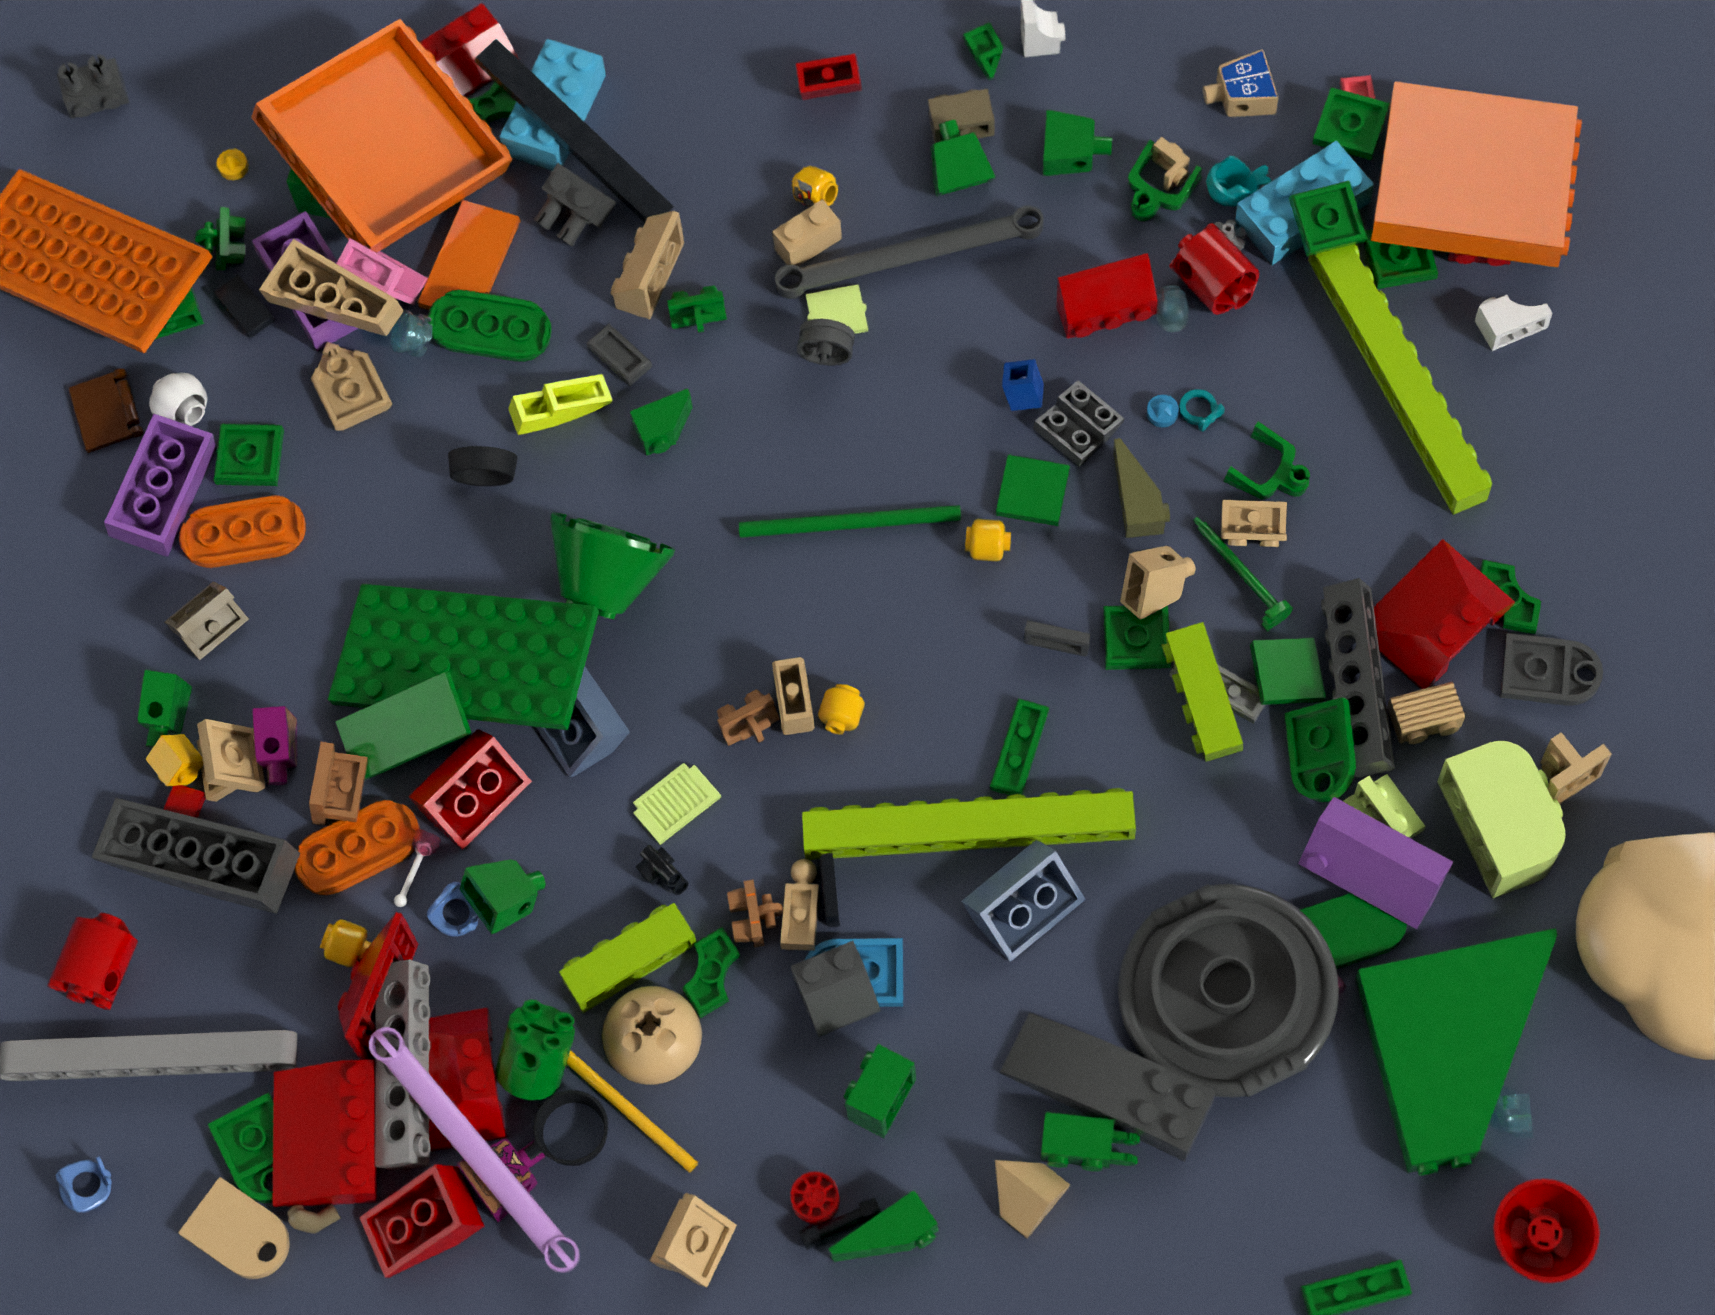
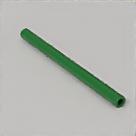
(850, 521)

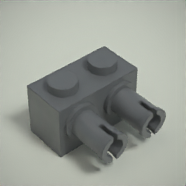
(92, 86)
(586, 204)

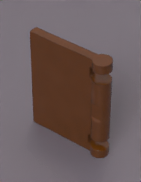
(105, 410)

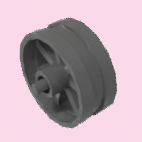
(825, 342)

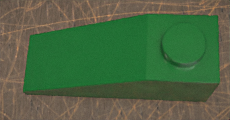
(891, 1231)

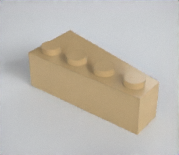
(325, 289)

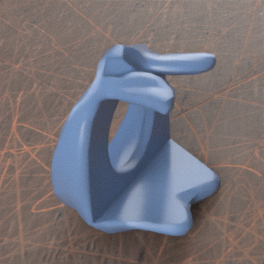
(436, 917)
(75, 1202)

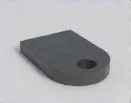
(1547, 670)

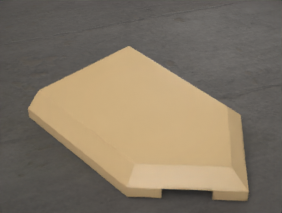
(349, 386)

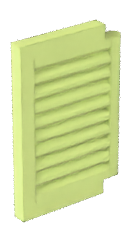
(674, 802)

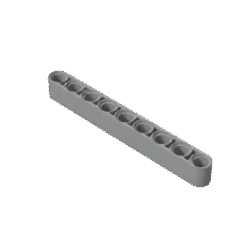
(148, 1055)

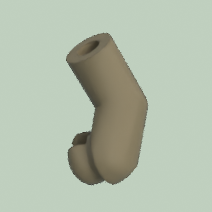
(312, 1222)

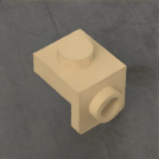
(1173, 160)

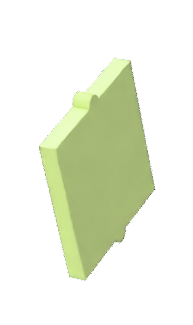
(840, 305)

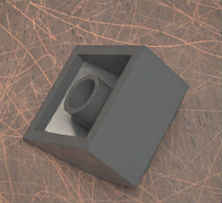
(835, 988)

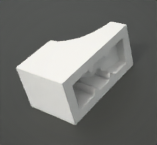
(1040, 30)
(1506, 321)

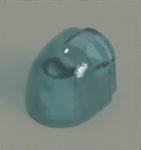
(1172, 308)
(1515, 1115)

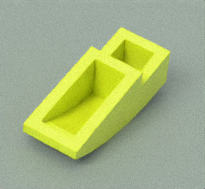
(558, 403)

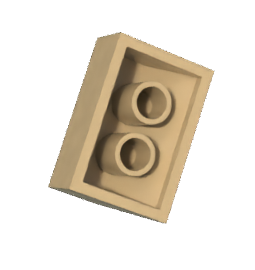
(649, 265)

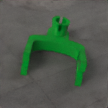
(1152, 196)
(1284, 477)

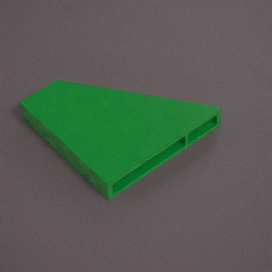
(1447, 1039)

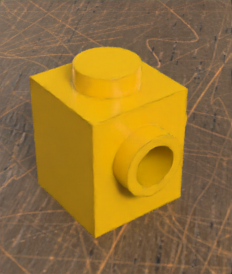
(175, 760)

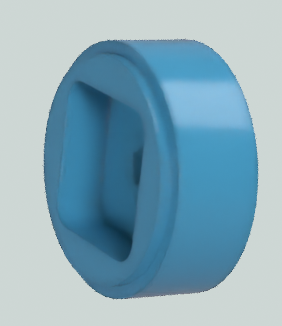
(1162, 411)

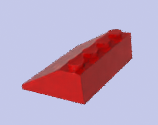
(324, 1134)

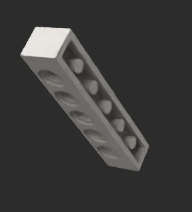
(399, 1121)

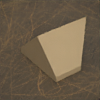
(1027, 1193)

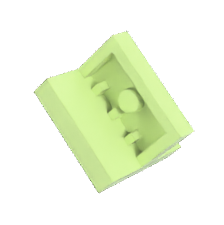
(1386, 804)

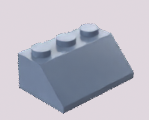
(592, 731)
(1023, 899)

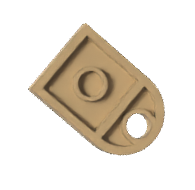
(234, 1230)

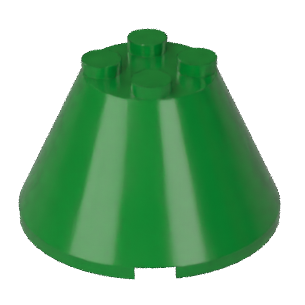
(604, 563)

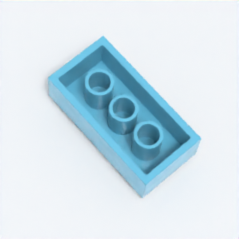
(575, 79)
(1268, 212)

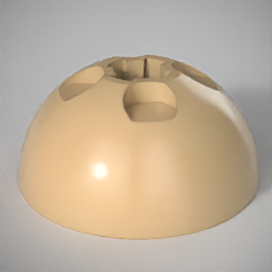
(654, 1052)

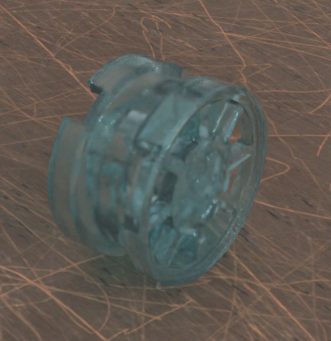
(411, 334)

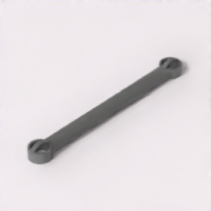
(909, 252)

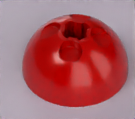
(1561, 1220)

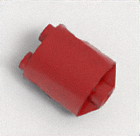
(1215, 270)
(94, 960)

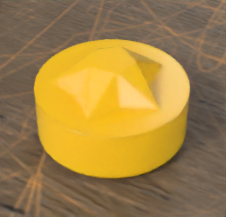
(232, 164)

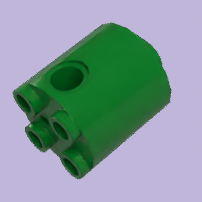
(535, 1051)

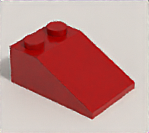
(421, 1219)

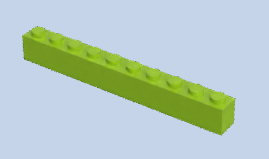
(1402, 378)
(969, 824)

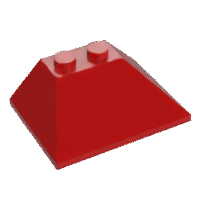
(1436, 614)
(391, 945)
(465, 1071)

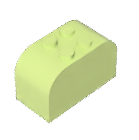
(1504, 814)

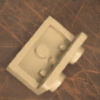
(1253, 521)

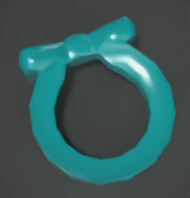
(1203, 423)

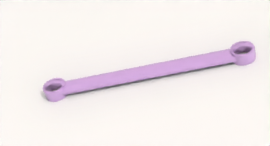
(474, 1149)

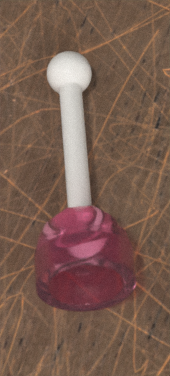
(424, 845)

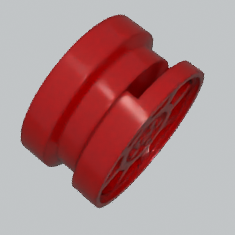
(815, 1198)

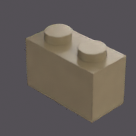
(969, 109)

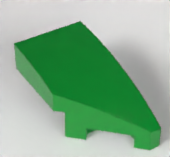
(984, 48)

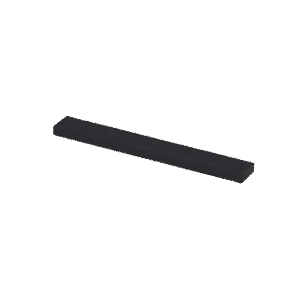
(571, 131)

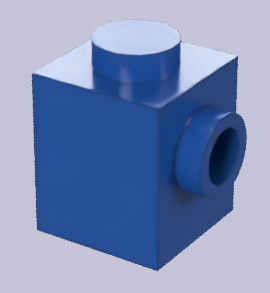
(1023, 385)

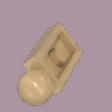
(800, 908)

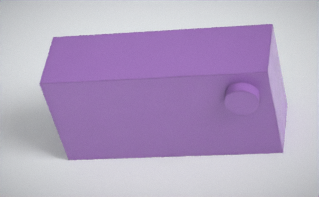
(271, 248)
(160, 485)
(1375, 862)

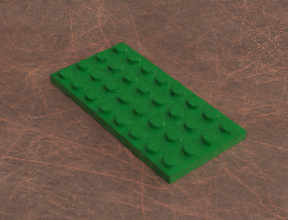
(505, 654)

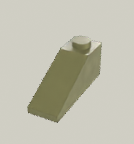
(1139, 496)

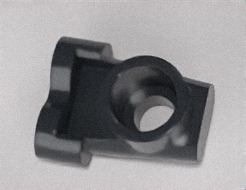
(658, 866)

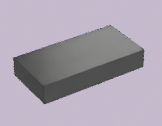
(619, 354)
(1057, 638)

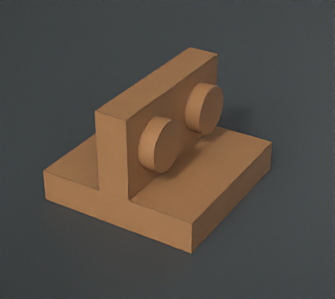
(337, 785)

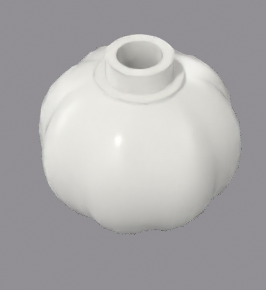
(179, 398)

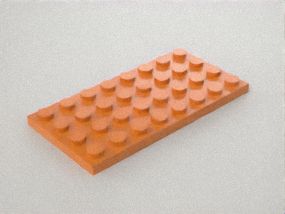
(92, 261)

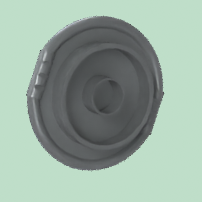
(1229, 989)

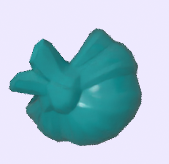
(1233, 181)

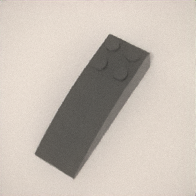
(197, 855)
(1110, 1084)

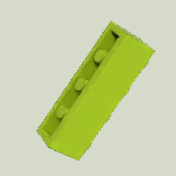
(1203, 691)
(627, 957)

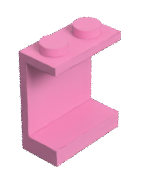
(382, 271)

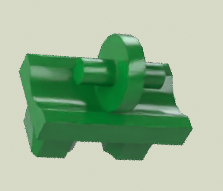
(226, 227)
(696, 309)

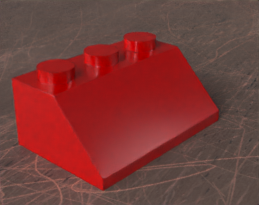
(459, 44)
(1106, 296)
(470, 788)

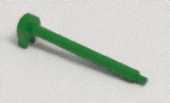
(1277, 610)

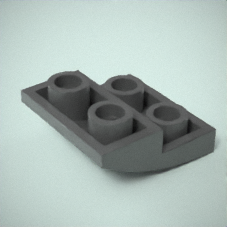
(1078, 423)

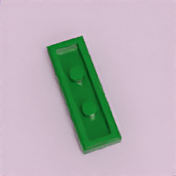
(1019, 748)
(1357, 1289)

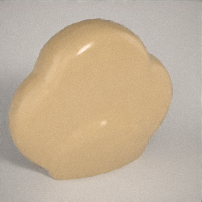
(1652, 937)

